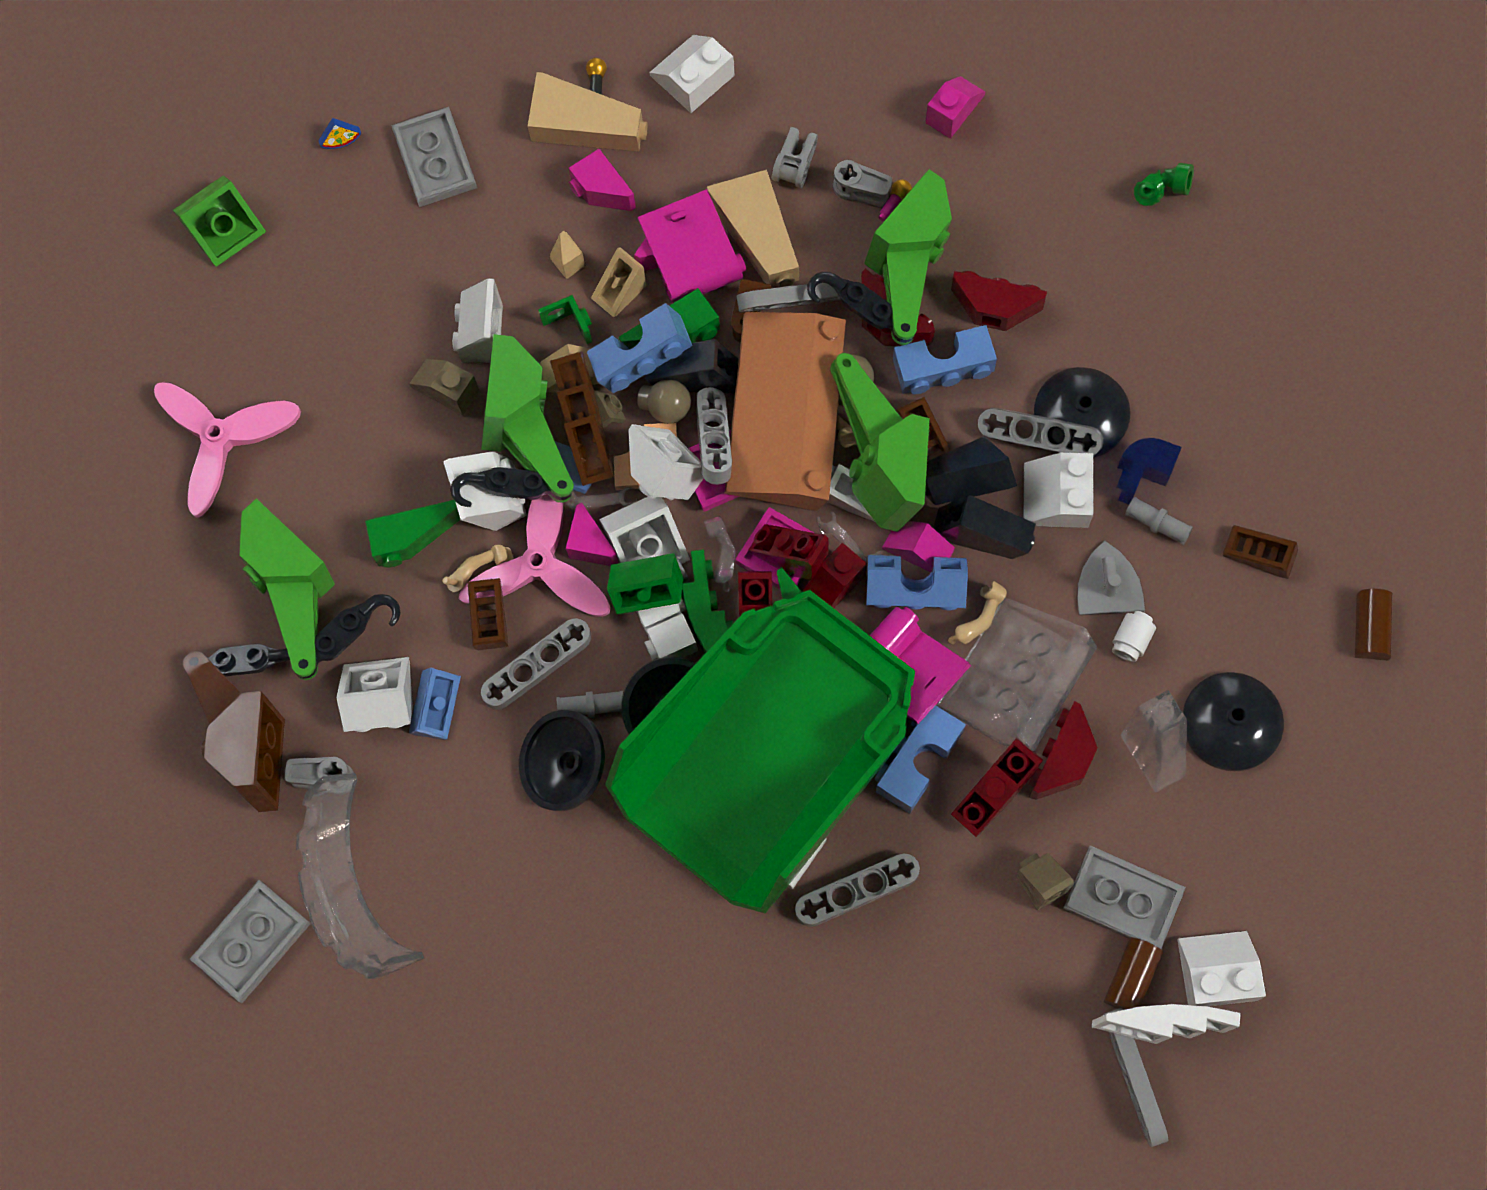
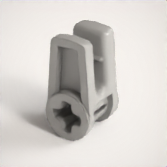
(794, 167)
(863, 184)
(307, 771)

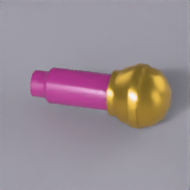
(898, 192)

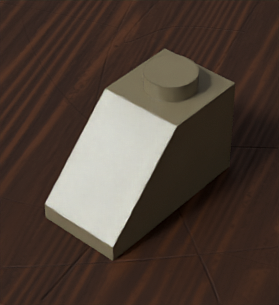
(446, 384)
(1043, 879)

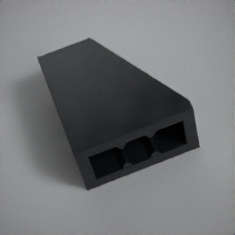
(700, 367)
(968, 470)
(985, 528)

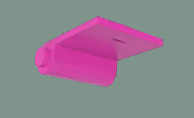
(691, 250)
(933, 663)

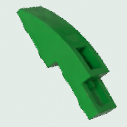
(700, 602)

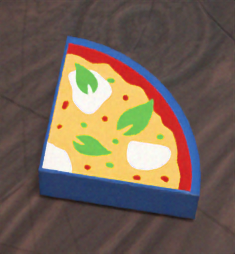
(339, 134)

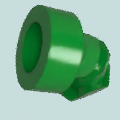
(1153, 186)

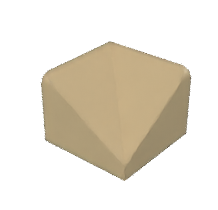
(567, 255)

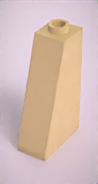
(582, 117)
(756, 224)

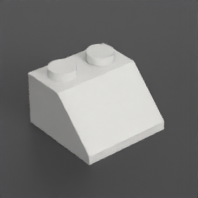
(695, 71)
(478, 320)
(662, 463)
(1059, 490)
(486, 509)
(644, 531)
(375, 695)
(1221, 969)

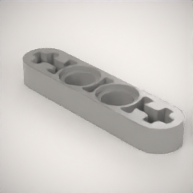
(783, 297)
(1040, 428)
(710, 435)
(533, 659)
(859, 894)
(1139, 1088)

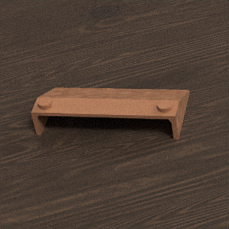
(785, 408)

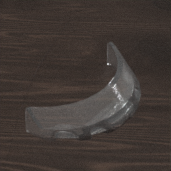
(332, 888)

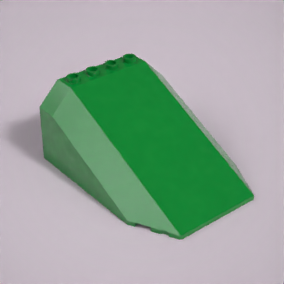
(763, 747)

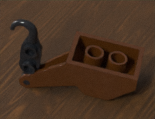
(243, 728)

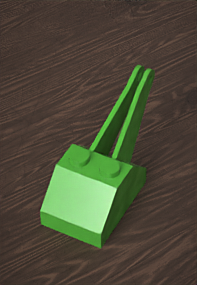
(893, 450)

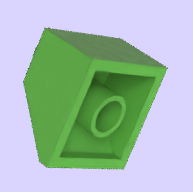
(219, 220)

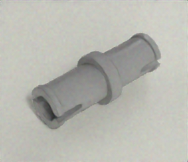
(1159, 520)
(591, 703)

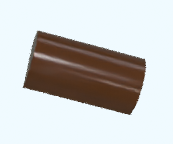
(1373, 624)
(1133, 974)

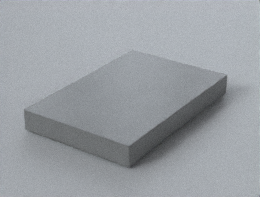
(434, 156)
(1124, 897)
(250, 941)

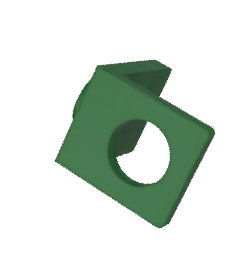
(568, 307)

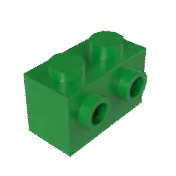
(645, 583)

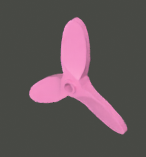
(219, 436)
(543, 536)

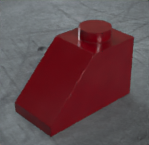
(837, 575)

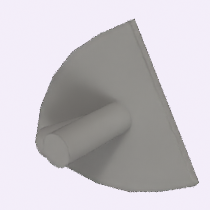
(1109, 584)

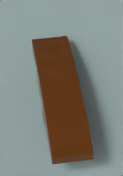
(582, 418)

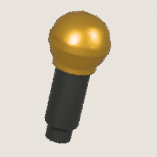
(596, 70)

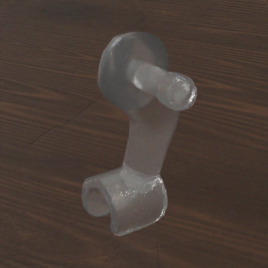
(600, 500)
(842, 536)
(724, 568)

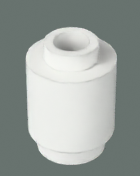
(1133, 636)

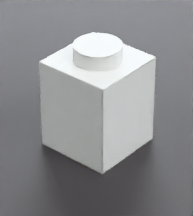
(671, 639)

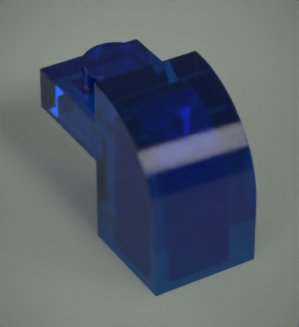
(1146, 459)

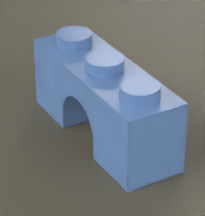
(662, 340)
(920, 370)
(942, 588)
(901, 781)

